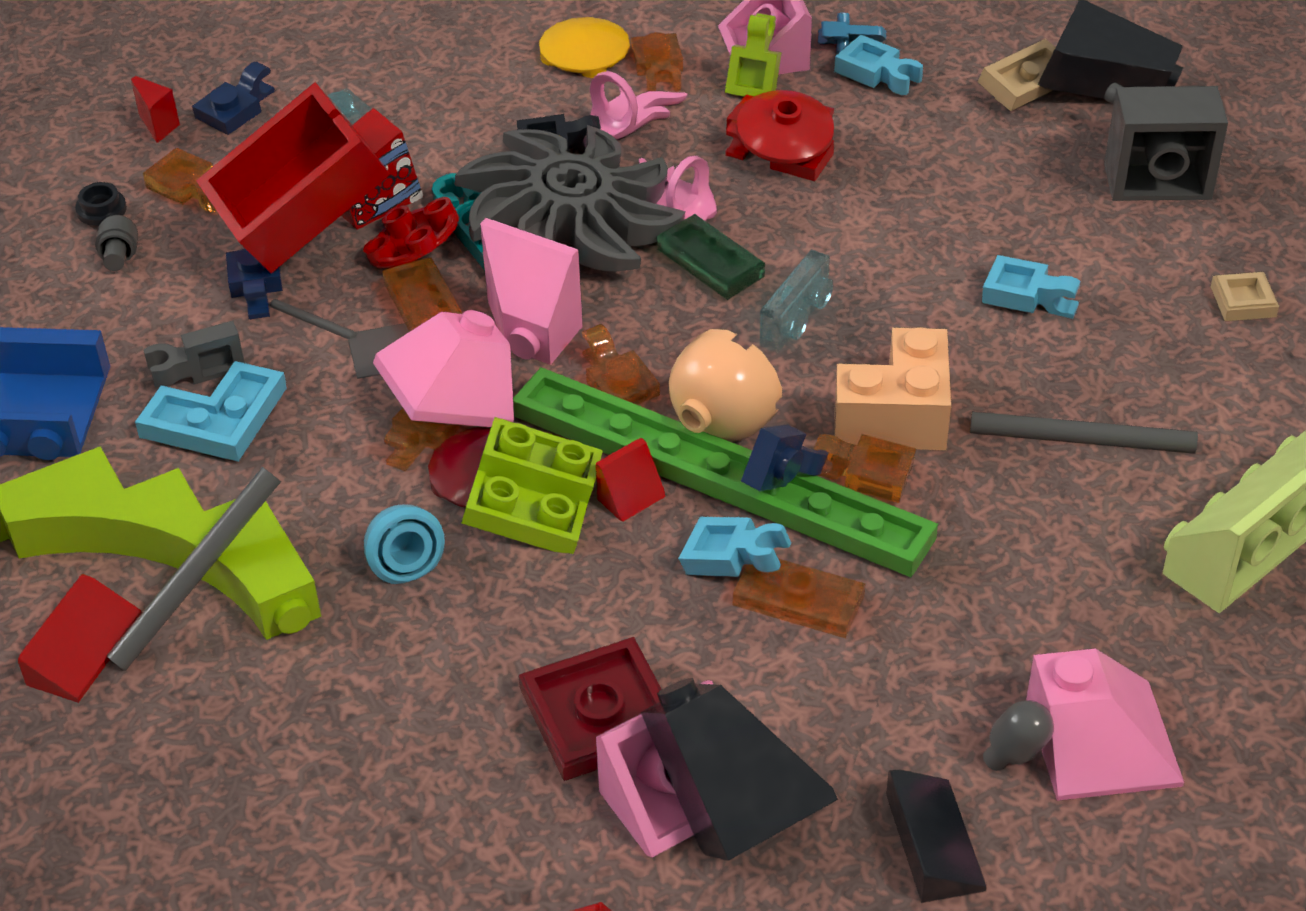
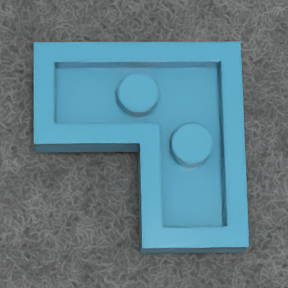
(218, 423)

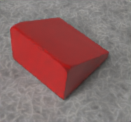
(155, 107)
(628, 480)

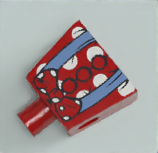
(397, 189)

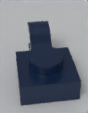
(233, 106)
(253, 281)
(779, 457)

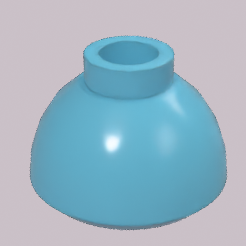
(403, 543)

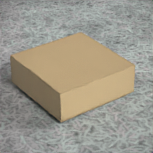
(1244, 296)

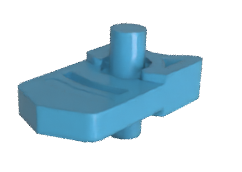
(841, 32)

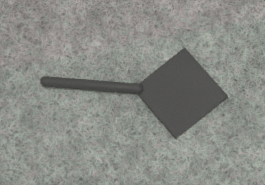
(362, 343)

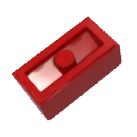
(76, 639)

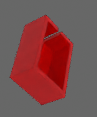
(292, 178)

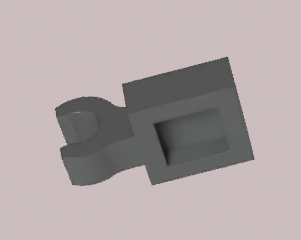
(203, 357)

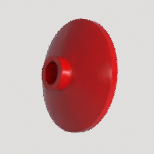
(785, 126)

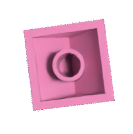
(790, 35)
(639, 787)

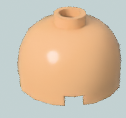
(723, 387)

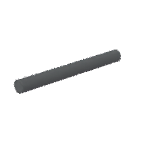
(1084, 432)
(193, 569)

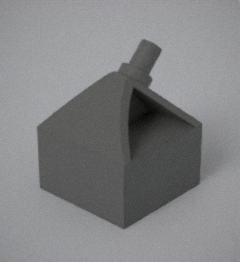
(1164, 142)

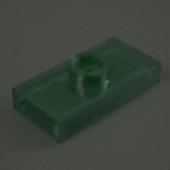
(711, 256)

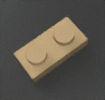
(1016, 77)

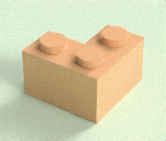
(899, 400)

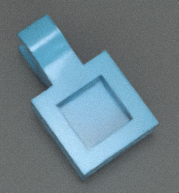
(1025, 283)

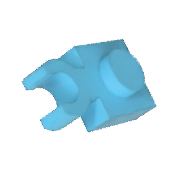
(876, 62)
(726, 543)

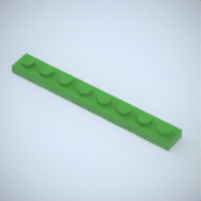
(716, 469)

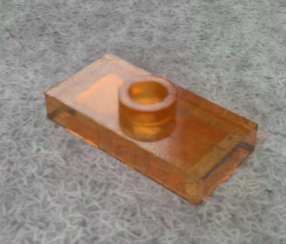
(419, 292)
(801, 596)

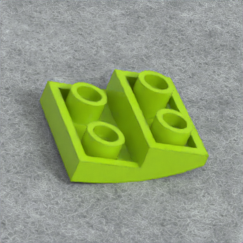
(532, 487)

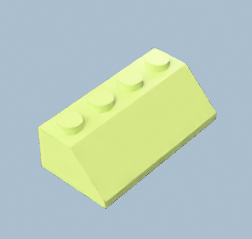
(1242, 531)

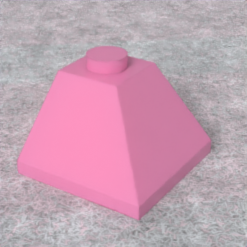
(531, 290)
(451, 370)
(1104, 727)

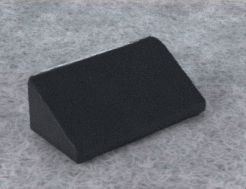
(933, 836)

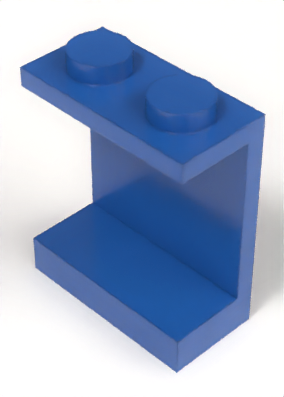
(49, 389)

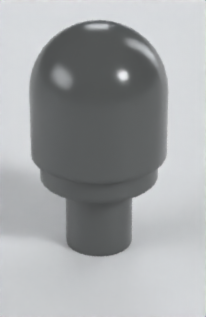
(112, 241)
(1019, 734)

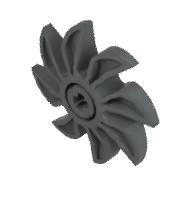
(572, 196)

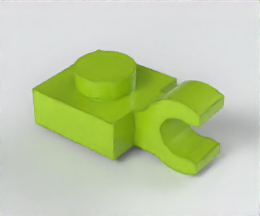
(753, 66)

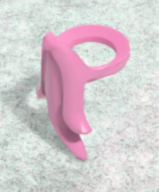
(628, 111)
(694, 197)

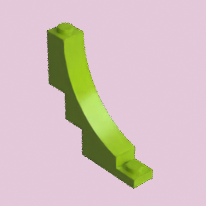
(86, 509)

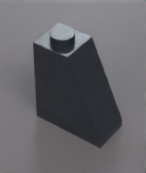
(1106, 50)
(730, 769)

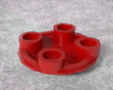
(412, 233)

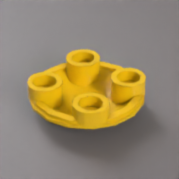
(584, 45)

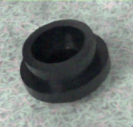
(99, 202)

